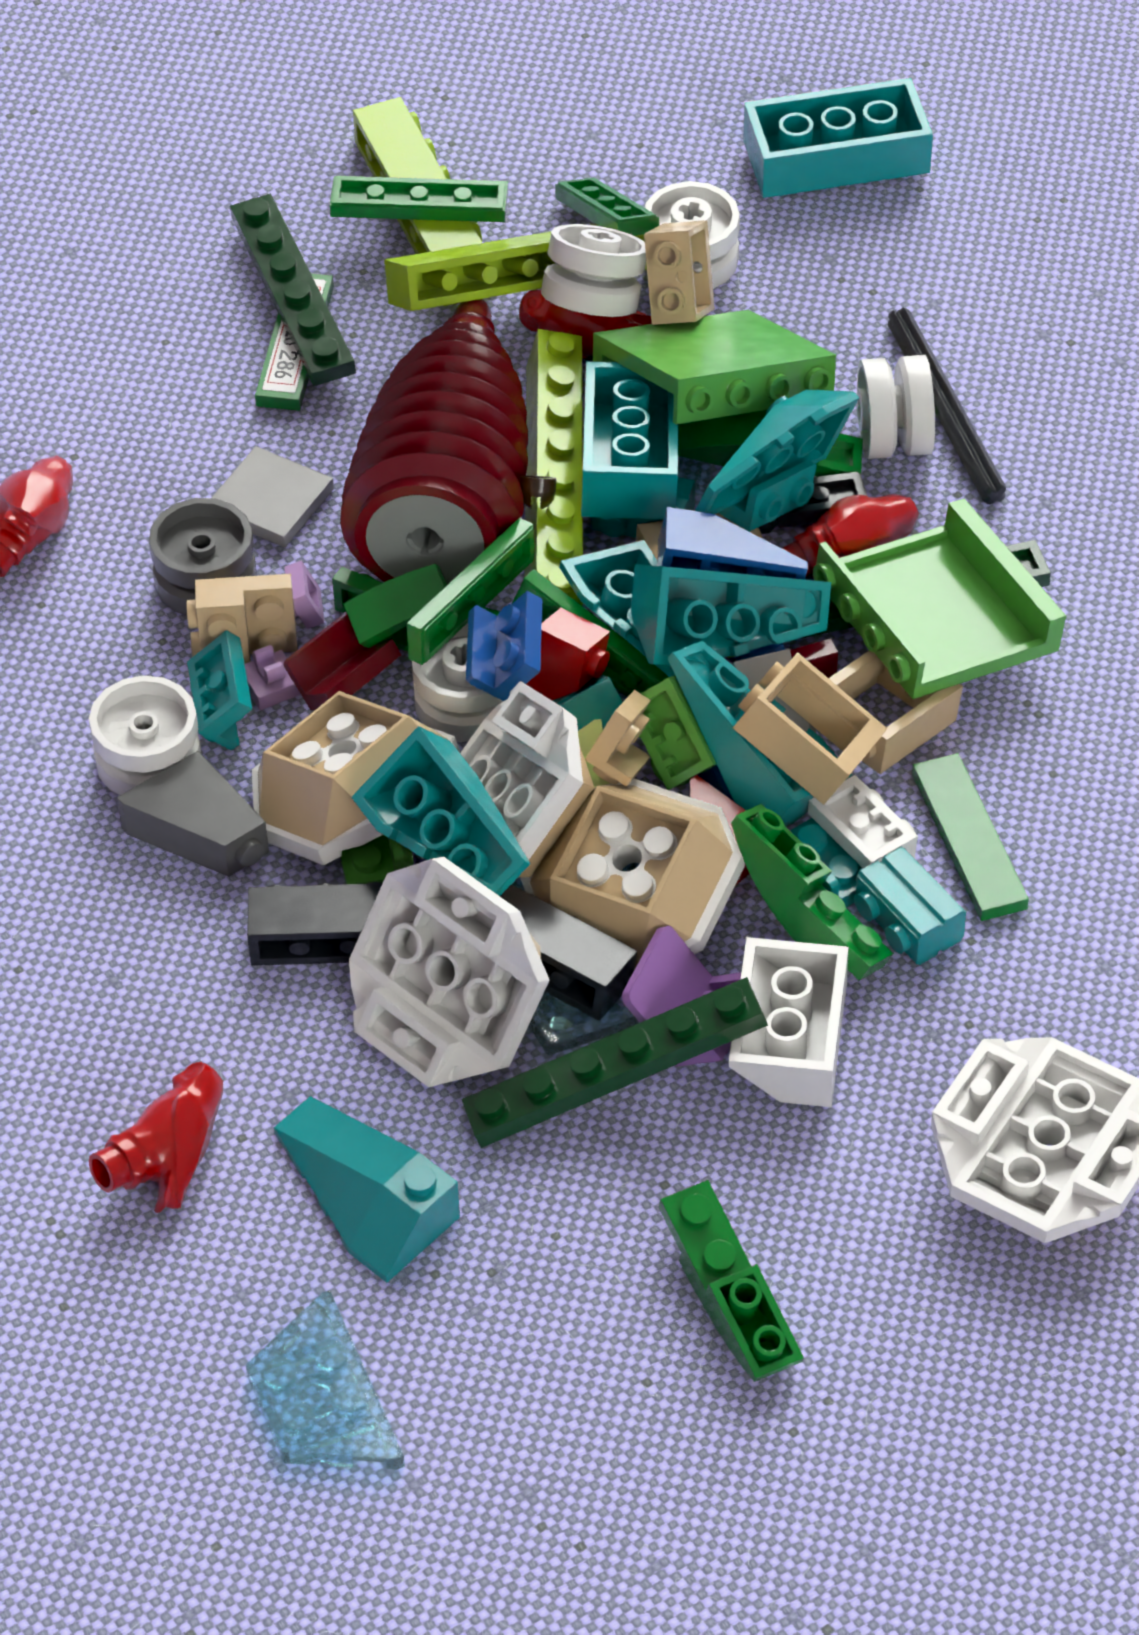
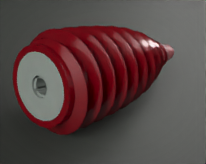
(439, 454)

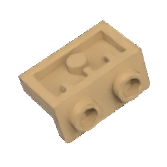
(613, 753)

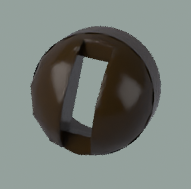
(538, 487)

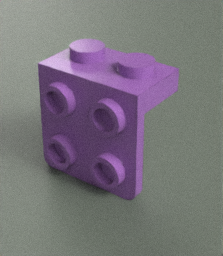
(671, 977)

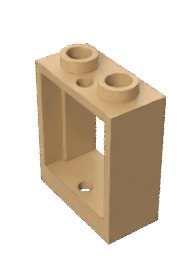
(674, 287)
(825, 709)
(926, 719)

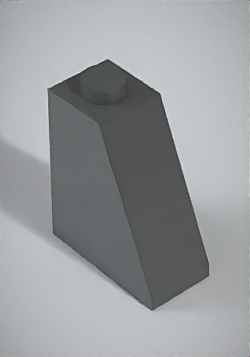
(195, 816)

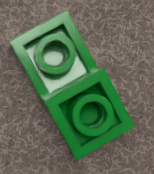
(393, 603)

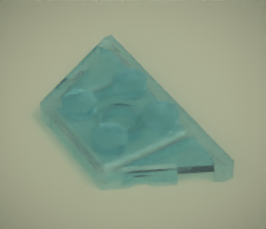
(321, 1394)

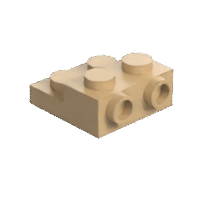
(248, 606)

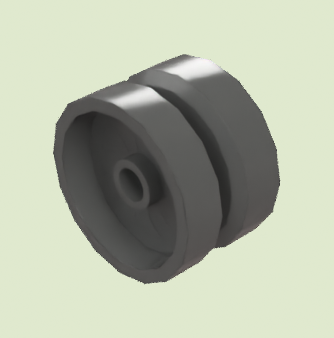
(198, 542)

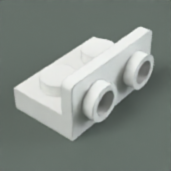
(862, 823)

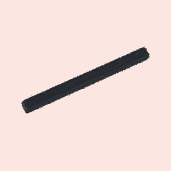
(950, 411)

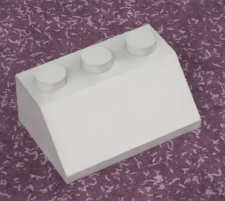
(803, 1003)

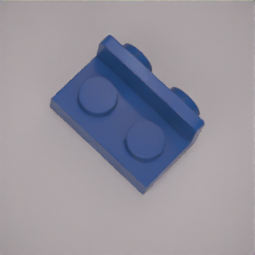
(504, 646)

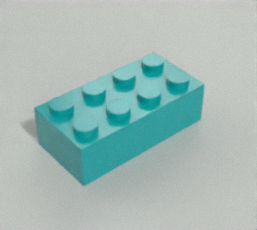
(837, 137)
(627, 445)

